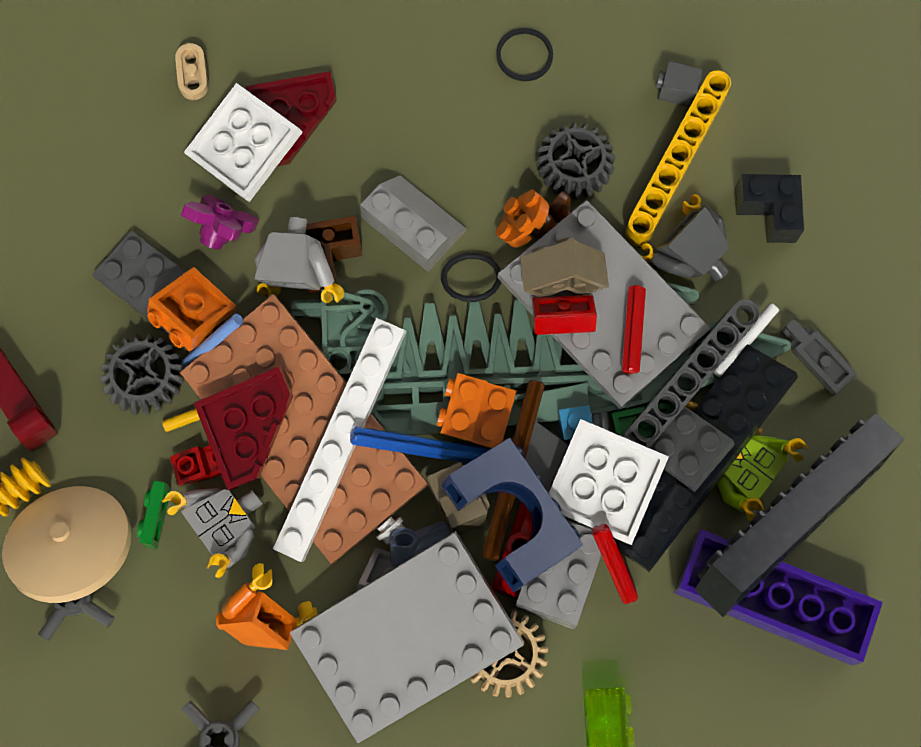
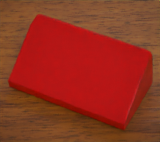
(564, 314)

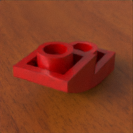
(194, 465)

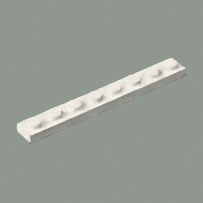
(335, 445)

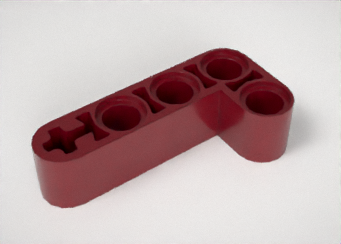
(22, 410)

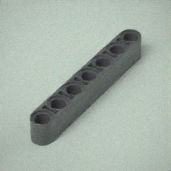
(693, 372)

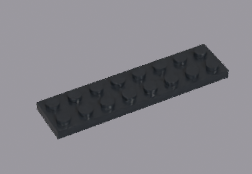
(737, 408)

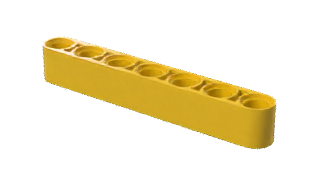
(673, 169)

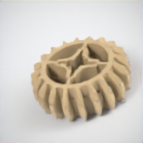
(517, 662)

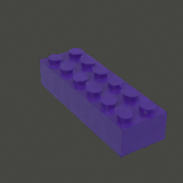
(793, 605)

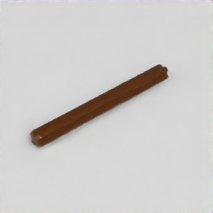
(505, 500)

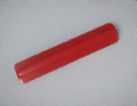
(633, 329)
(615, 563)

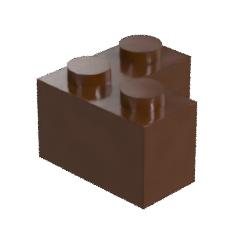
(338, 239)

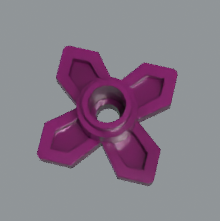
(218, 221)

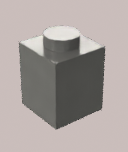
(679, 83)

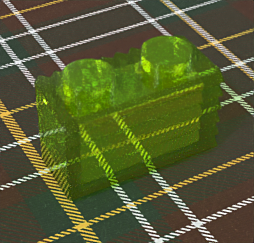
(607, 717)

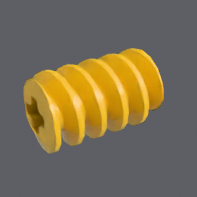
(20, 484)

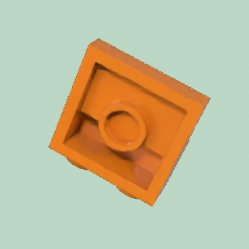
(189, 309)
(476, 411)

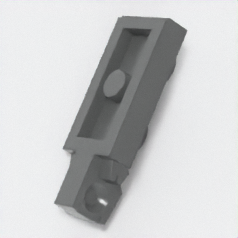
(819, 357)

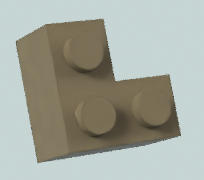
(564, 267)
(459, 521)

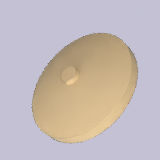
(66, 544)

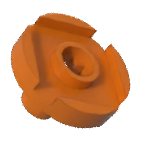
(522, 217)

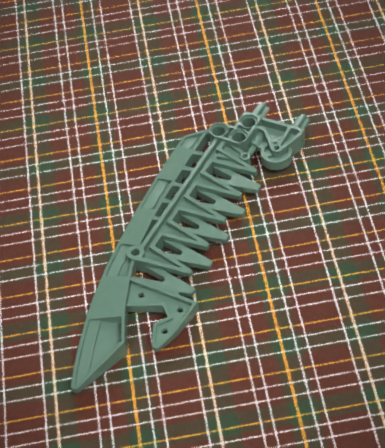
(351, 320)

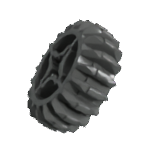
(593, 150)
(132, 396)

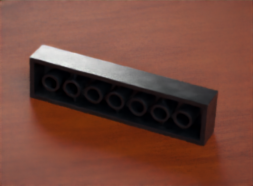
(796, 514)

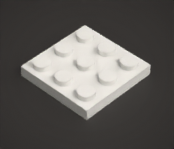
(243, 142)
(607, 480)

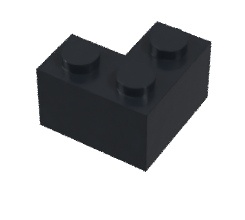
(776, 198)

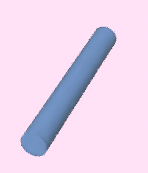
(214, 339)

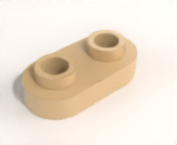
(191, 73)

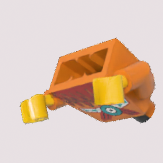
(257, 618)

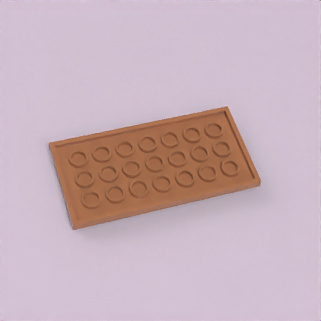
(374, 480)

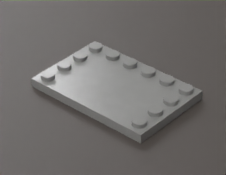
(668, 325)
(407, 637)

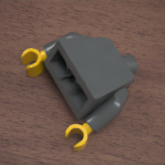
(693, 244)

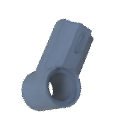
(408, 543)

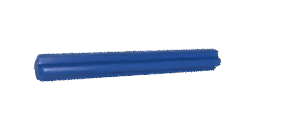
(415, 445)

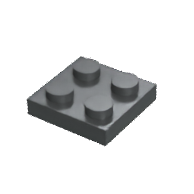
(692, 448)

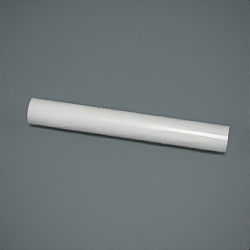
(763, 320)

